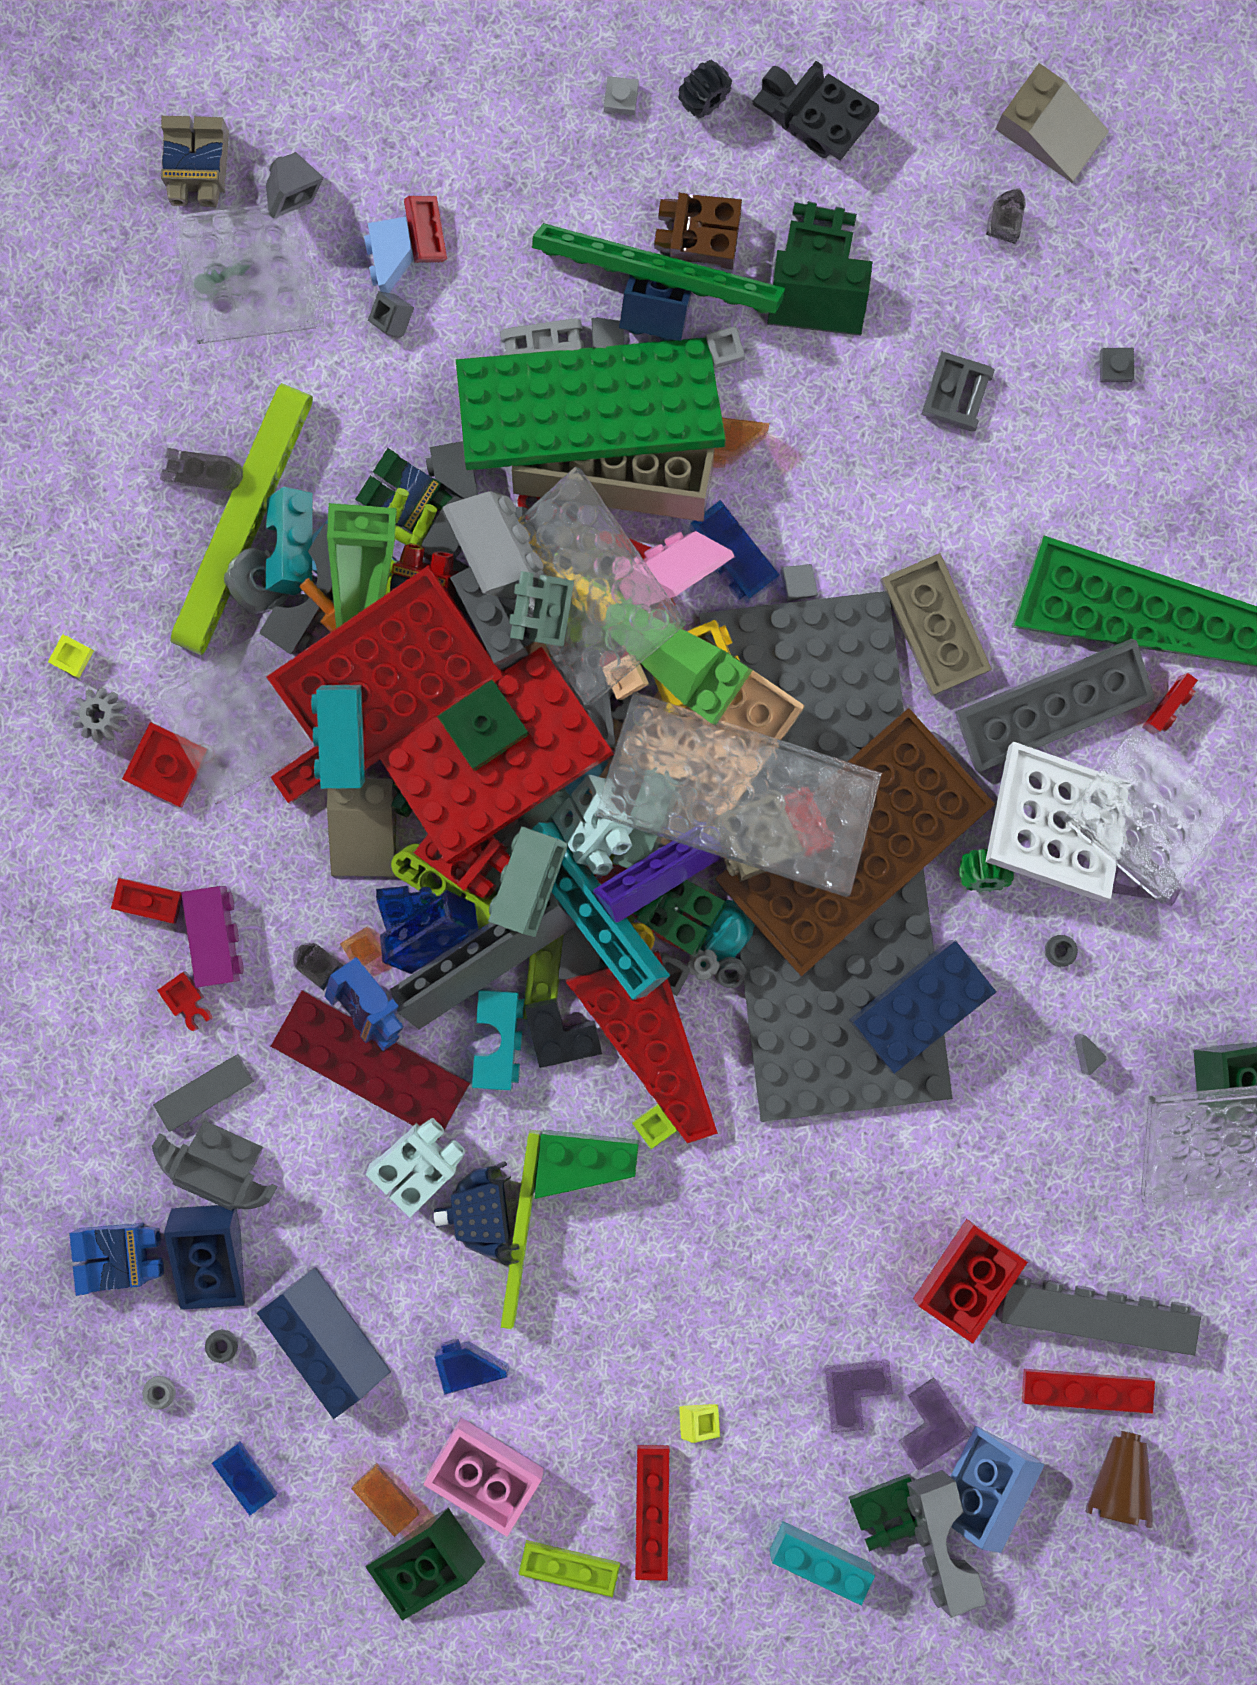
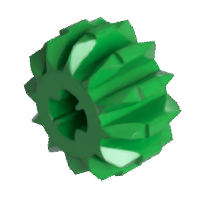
(983, 876)

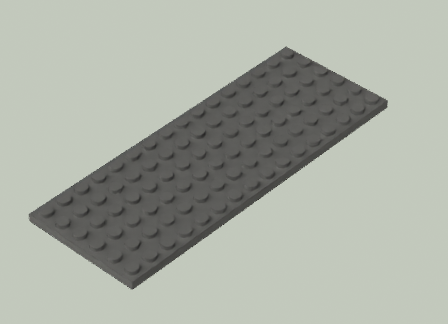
(805, 1051)

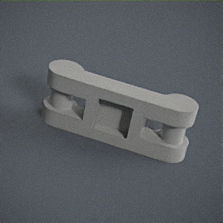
(543, 337)

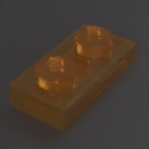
(385, 1499)

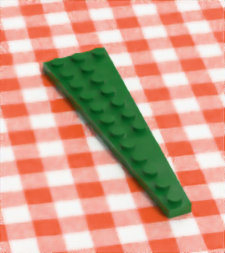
(1114, 601)

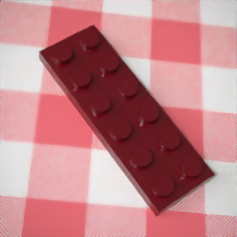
(390, 1079)

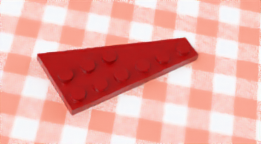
(652, 1044)

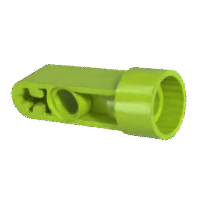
(413, 875)

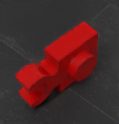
(183, 997)

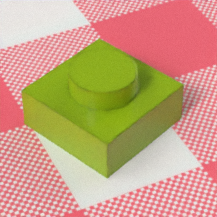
(654, 1126)

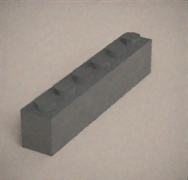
(473, 966)
(1101, 1316)

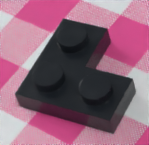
(558, 1043)

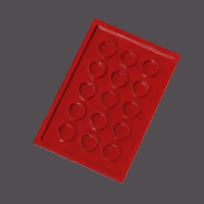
(405, 652)
(469, 806)

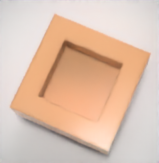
(630, 683)

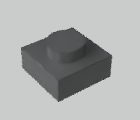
(1116, 364)

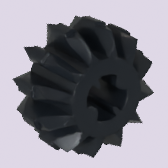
(705, 88)

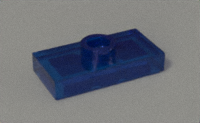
(244, 1478)

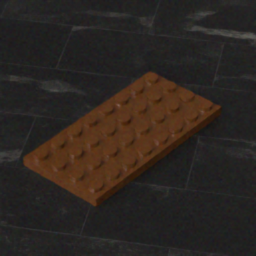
(916, 814)

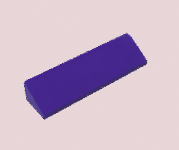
(651, 878)

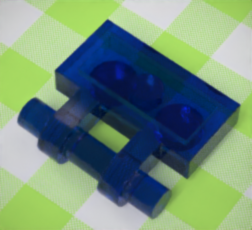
(399, 903)

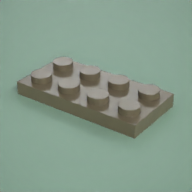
(935, 624)

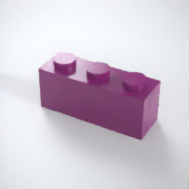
(212, 936)

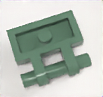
(550, 608)

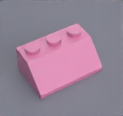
(685, 560)

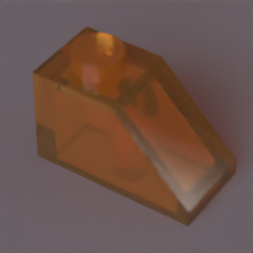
(740, 438)

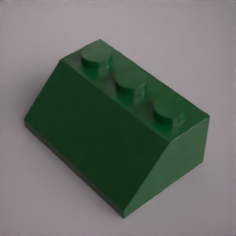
(821, 292)

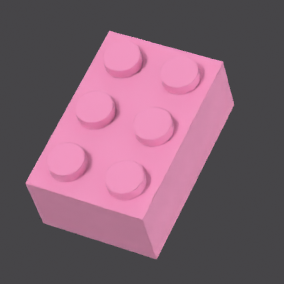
(484, 1477)

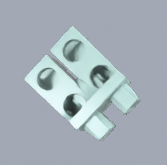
(590, 836)
(415, 1166)

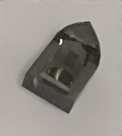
(1007, 216)
(315, 963)

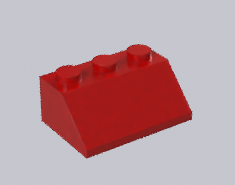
(969, 1281)

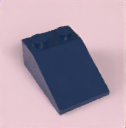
(206, 1256)

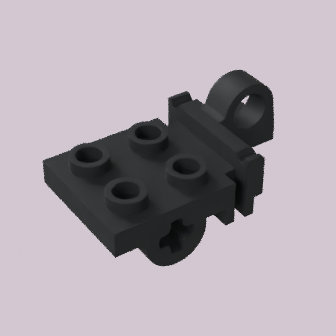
(817, 108)

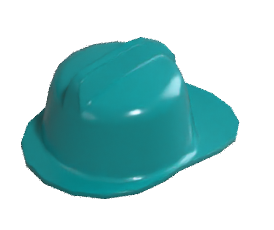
(729, 933)

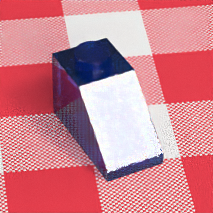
(467, 1366)

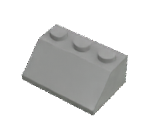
(493, 542)

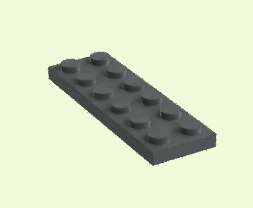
(1056, 704)

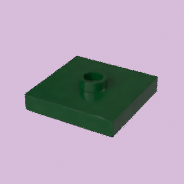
(483, 725)

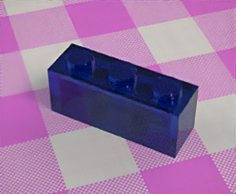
(749, 569)
(428, 932)

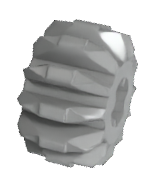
(101, 727)

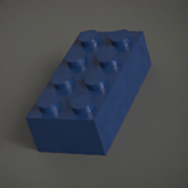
(922, 1006)

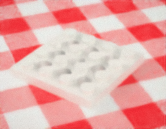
(1011, 820)

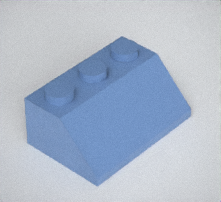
(992, 1488)

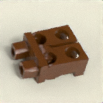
(702, 230)

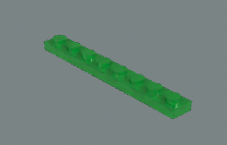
(659, 268)

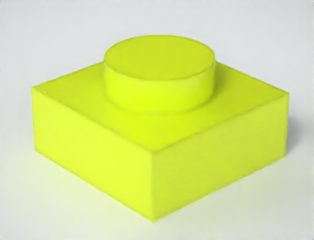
(70, 656)

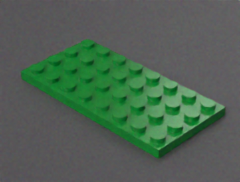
(588, 403)

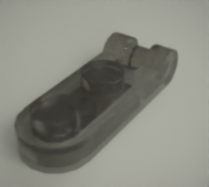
(202, 470)

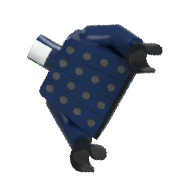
(480, 1214)

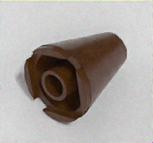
(1123, 1482)

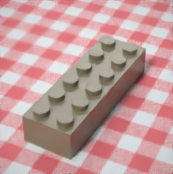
(646, 483)

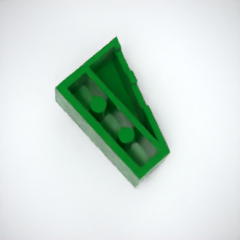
(582, 1161)

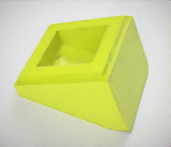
(699, 1422)

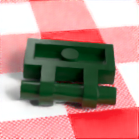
(820, 240)
(883, 1504)

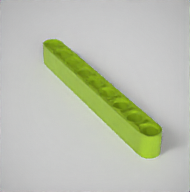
(241, 517)

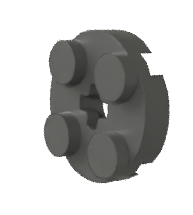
(242, 585)

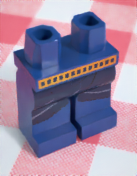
(365, 1003)
(126, 1254)

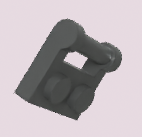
(948, 387)

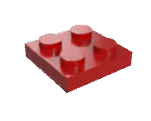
(161, 766)

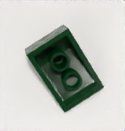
(1226, 1066)
(426, 1564)

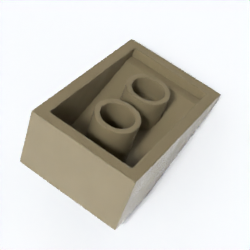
(1052, 123)
(362, 829)

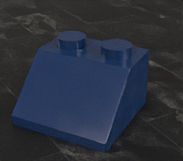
(654, 309)

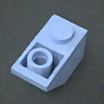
(391, 251)

